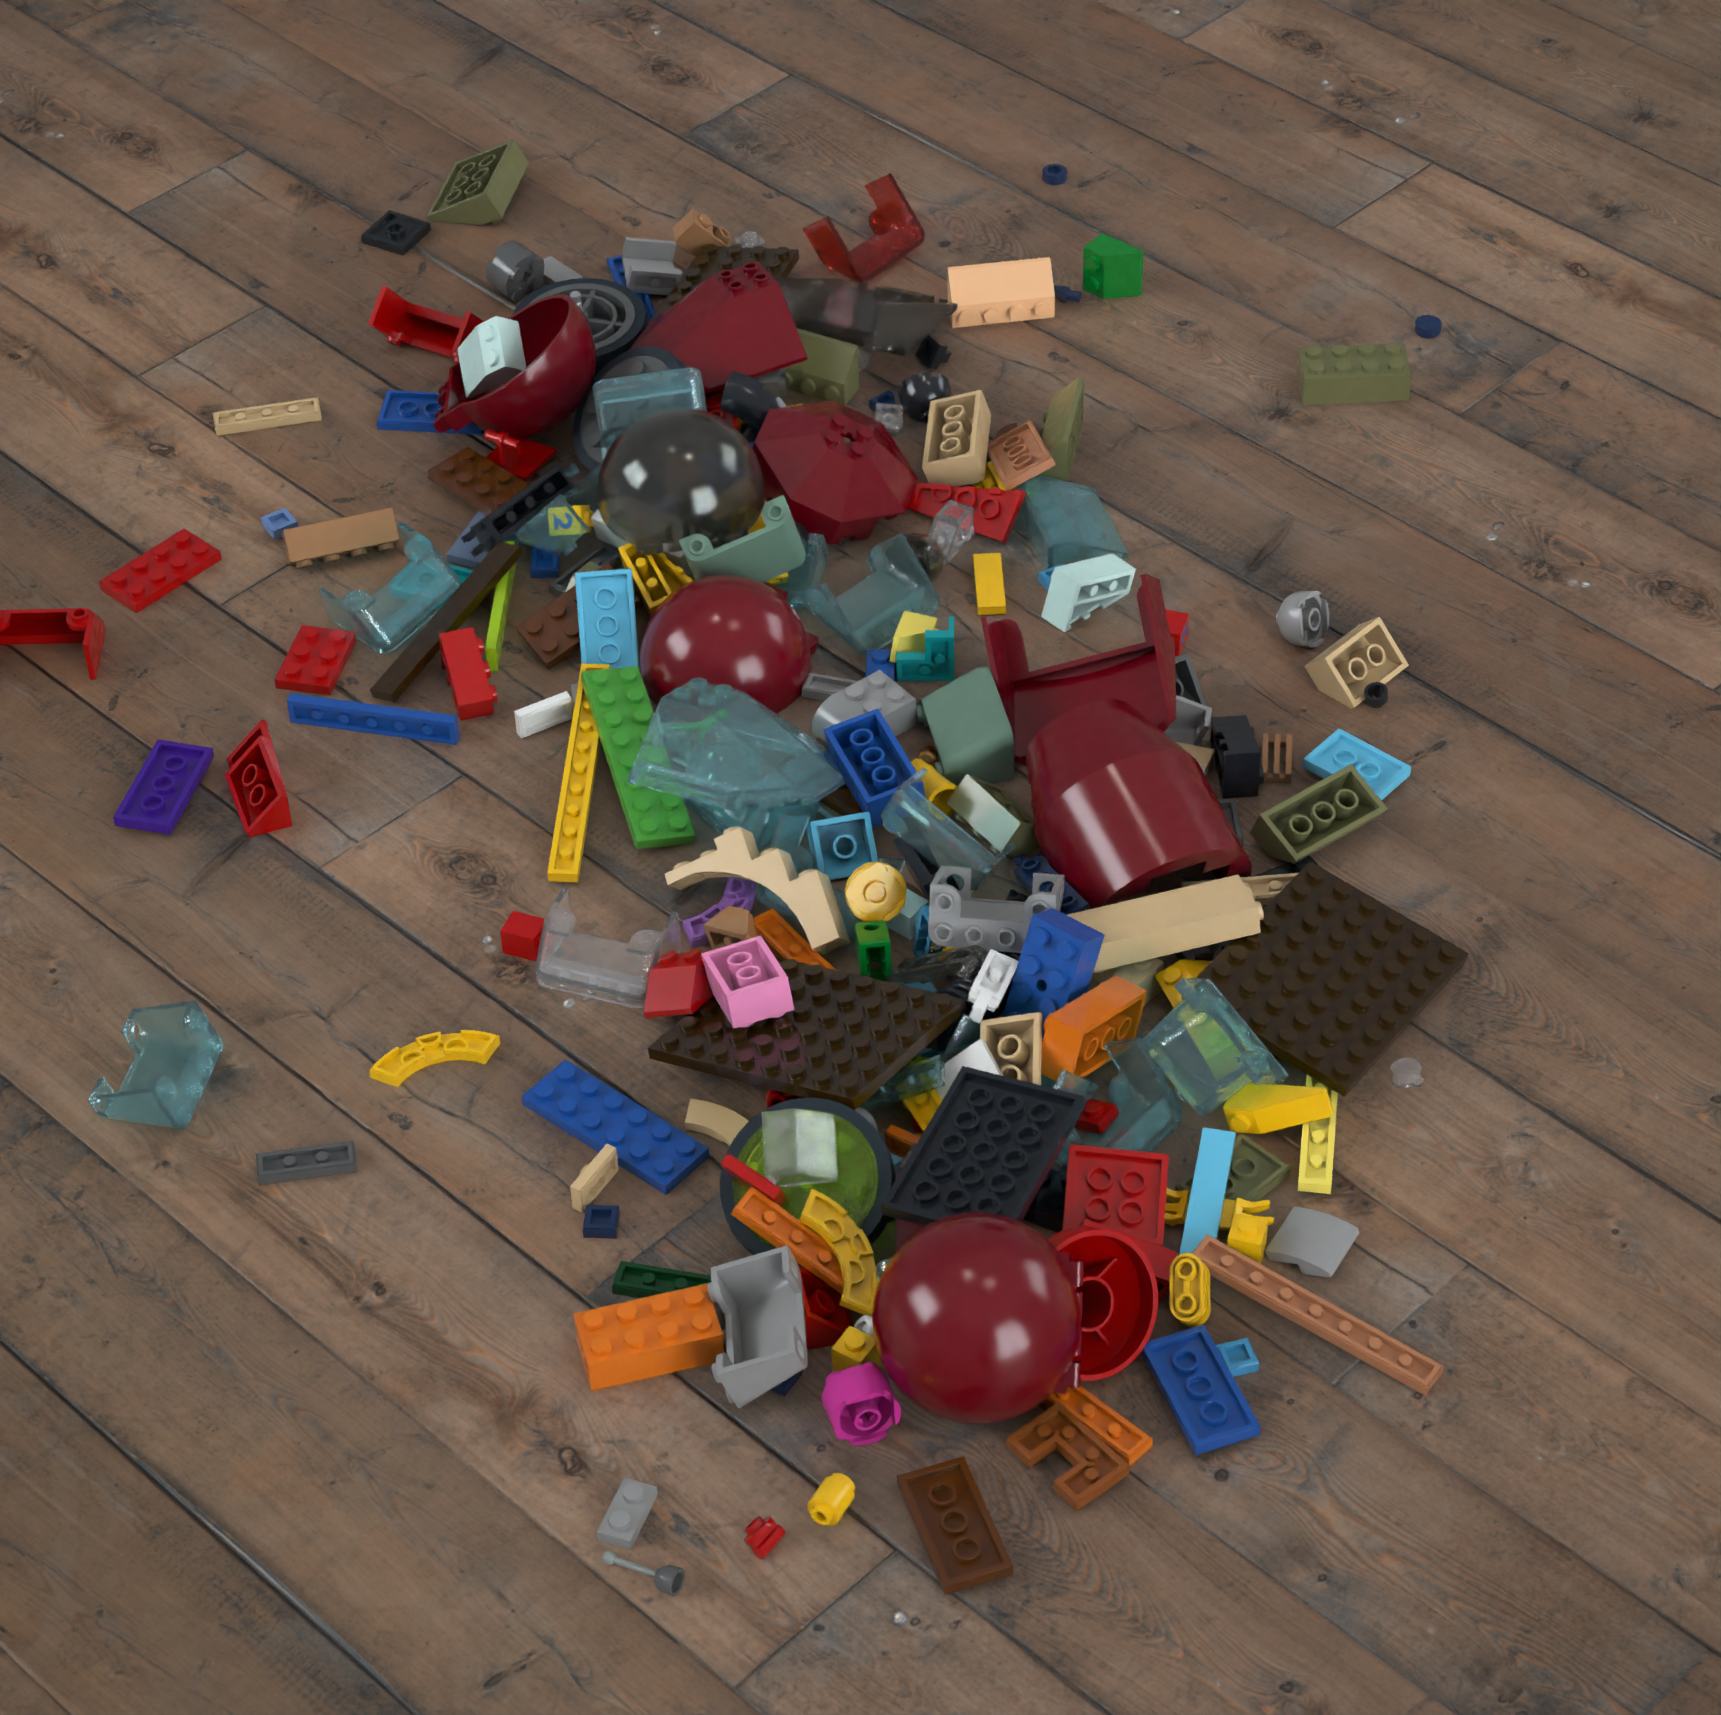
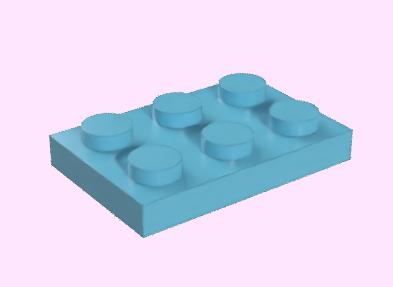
(1376, 767)

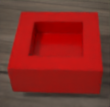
(1096, 1116)

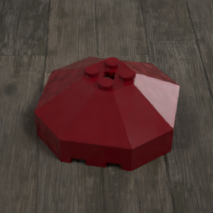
(832, 483)

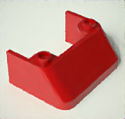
(420, 325)
(56, 627)

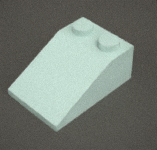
(491, 355)

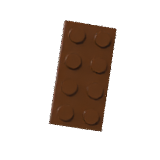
(476, 480)
(555, 628)
(954, 1525)

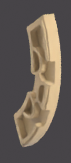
(714, 1120)

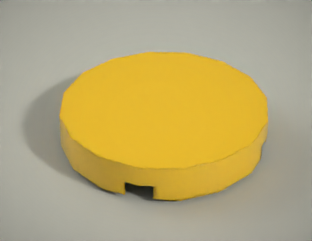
(875, 892)

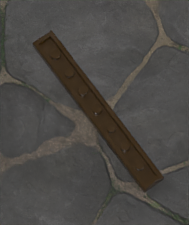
(447, 619)

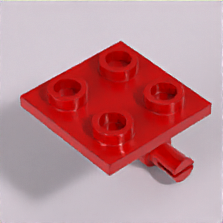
(518, 454)

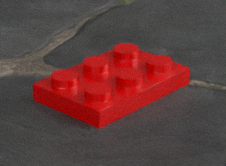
(315, 660)

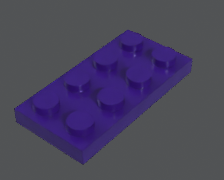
(163, 787)

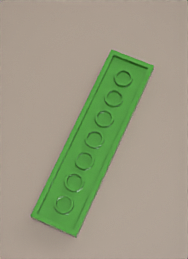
(622, 720)

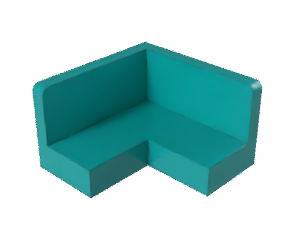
(935, 663)

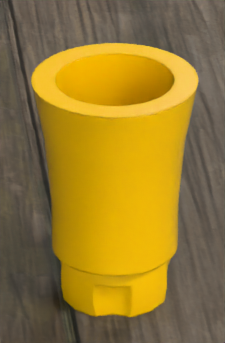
(936, 787)

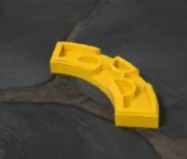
(433, 1049)
(850, 1248)

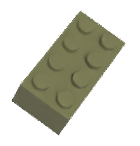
(1353, 374)

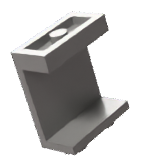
(650, 266)

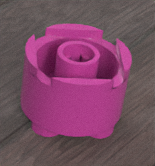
(860, 1404)

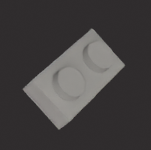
(627, 1513)

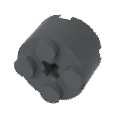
(515, 270)

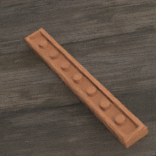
(1319, 1316)

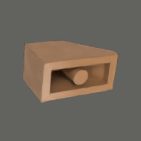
(730, 927)

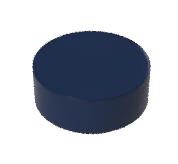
(1054, 174)
(1428, 326)

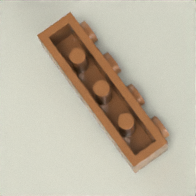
(340, 537)

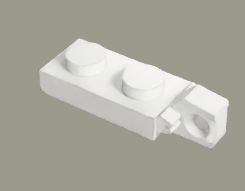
(991, 984)

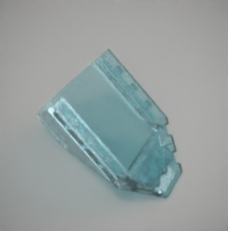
(730, 751)

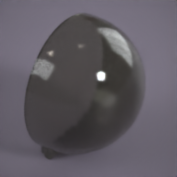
(679, 478)

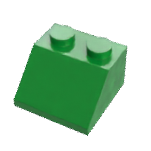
(1112, 268)

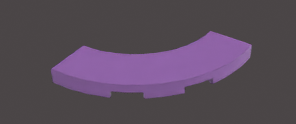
(737, 893)

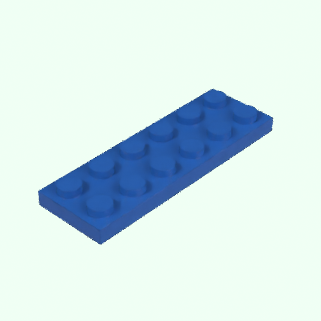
(604, 1116)

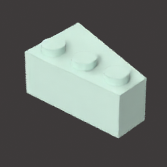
(1084, 587)

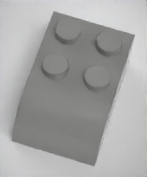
(864, 696)

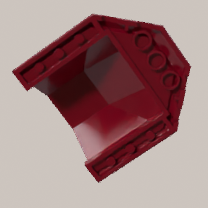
(729, 326)

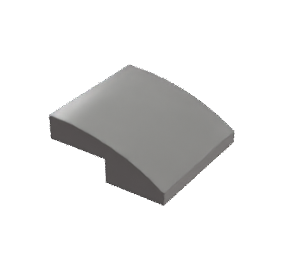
(1312, 1241)

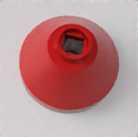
(1117, 1298)

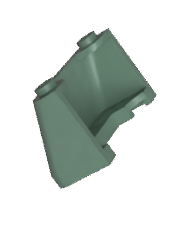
(756, 555)
(969, 728)

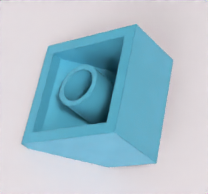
(842, 844)

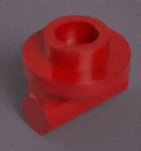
(763, 1535)

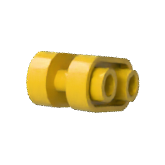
(1189, 1290)

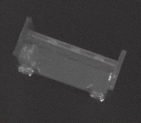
(596, 964)

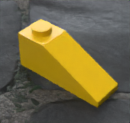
(1275, 1107)

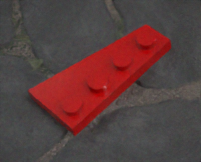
(993, 507)

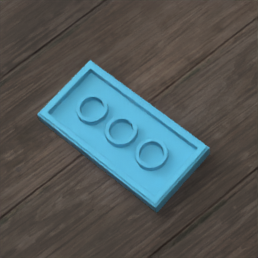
(607, 618)

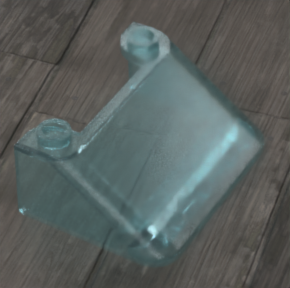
(873, 608)

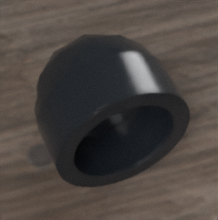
(1380, 692)

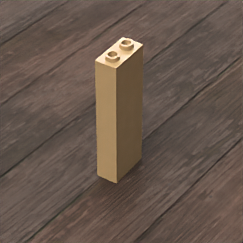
(1173, 921)

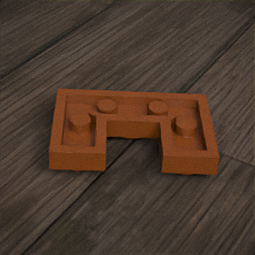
(1094, 1462)

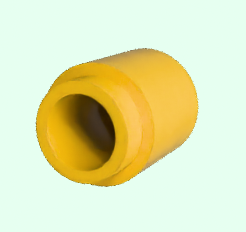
(831, 1499)

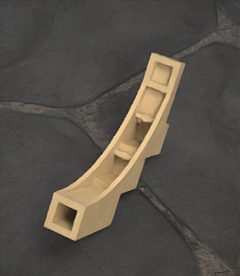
(807, 896)

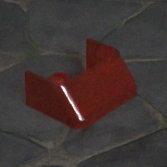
(894, 230)

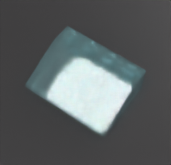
(1067, 522)

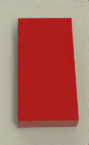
(750, 1177)

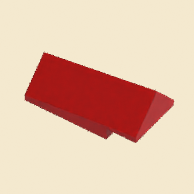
(258, 784)

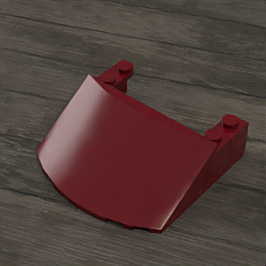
(1134, 674)

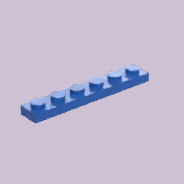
(373, 719)

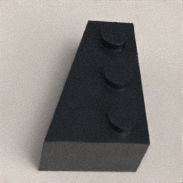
(1236, 756)

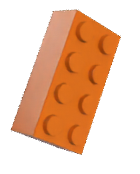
(1081, 1028)
(648, 1337)

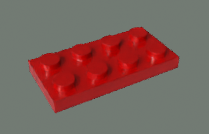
(160, 570)

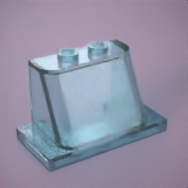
(1209, 1048)

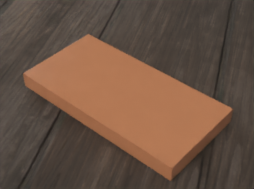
(1019, 455)

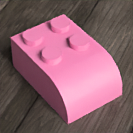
(748, 982)

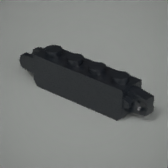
(521, 507)

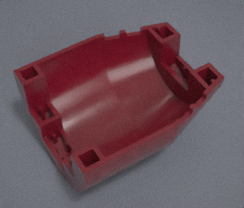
(1123, 804)

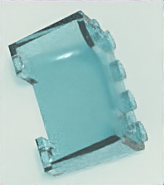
(169, 1069)

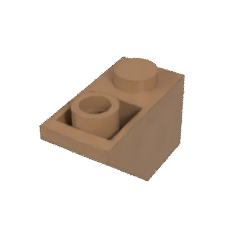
(698, 231)

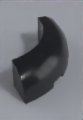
(748, 400)

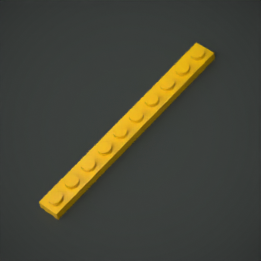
(575, 790)

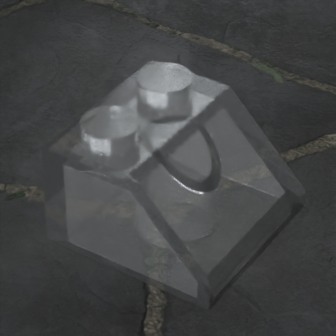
(799, 1147)

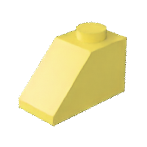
(911, 633)

